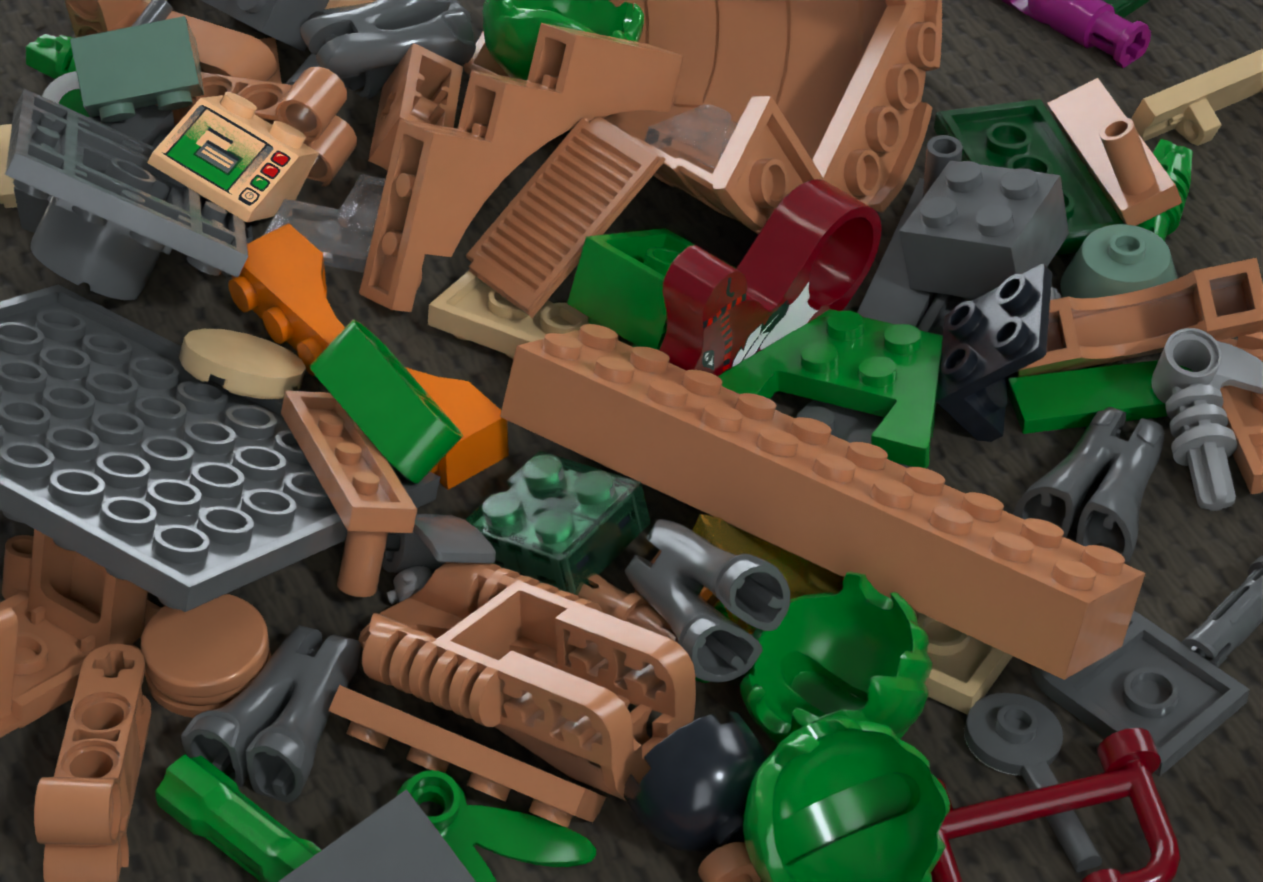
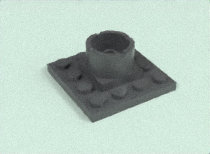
(109, 205)

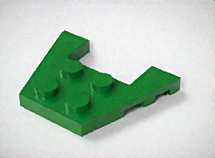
(858, 367)

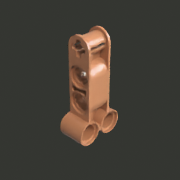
(306, 105)
(89, 800)

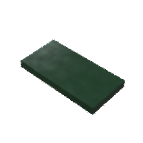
(1029, 138)

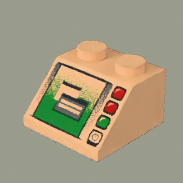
(236, 157)

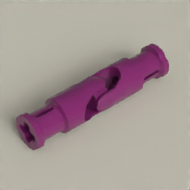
(1091, 25)

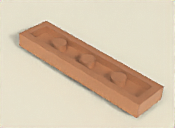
(491, 770)

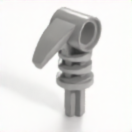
(1195, 407)

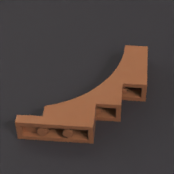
(447, 173)

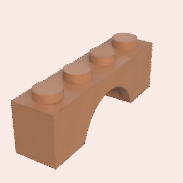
(1138, 323)

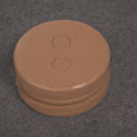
(204, 654)

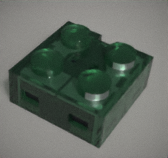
(561, 520)

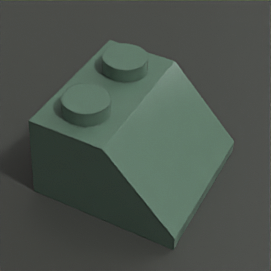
(138, 69)

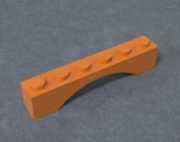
(289, 292)

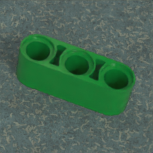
(386, 401)

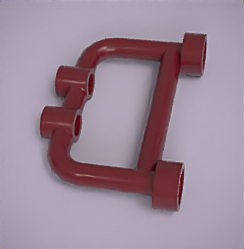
(1128, 766)

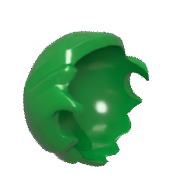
(514, 26)
(840, 658)
(845, 807)

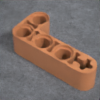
(219, 48)

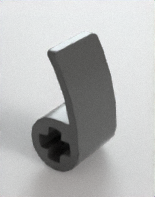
(435, 542)

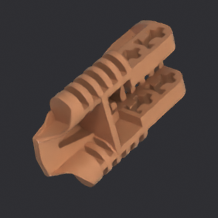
(535, 669)

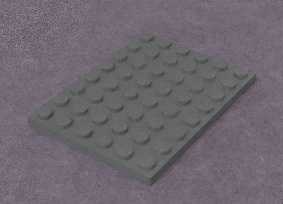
(147, 463)

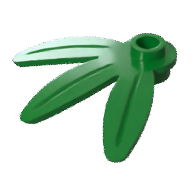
(495, 829)

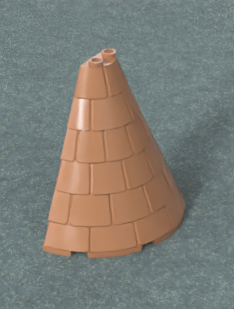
(808, 81)

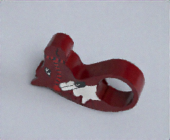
(797, 268)

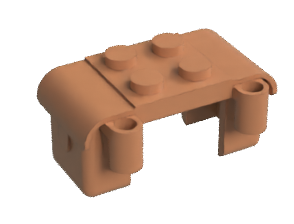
(52, 618)

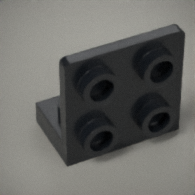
(988, 343)

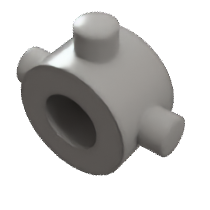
(408, 583)

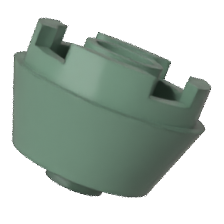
(1118, 262)

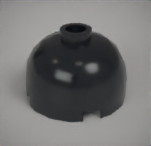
(698, 784)

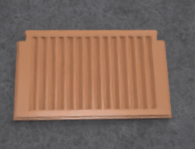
(567, 198)

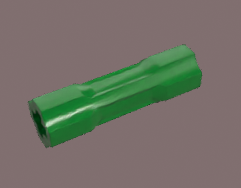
(215, 808)

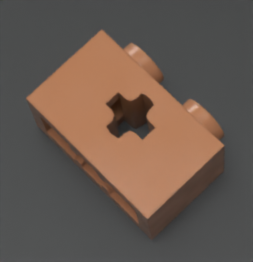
(418, 90)

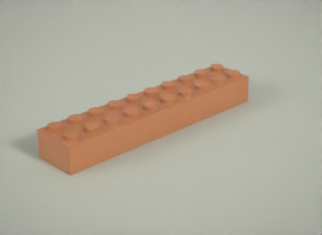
(827, 498)

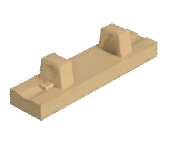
(1193, 103)

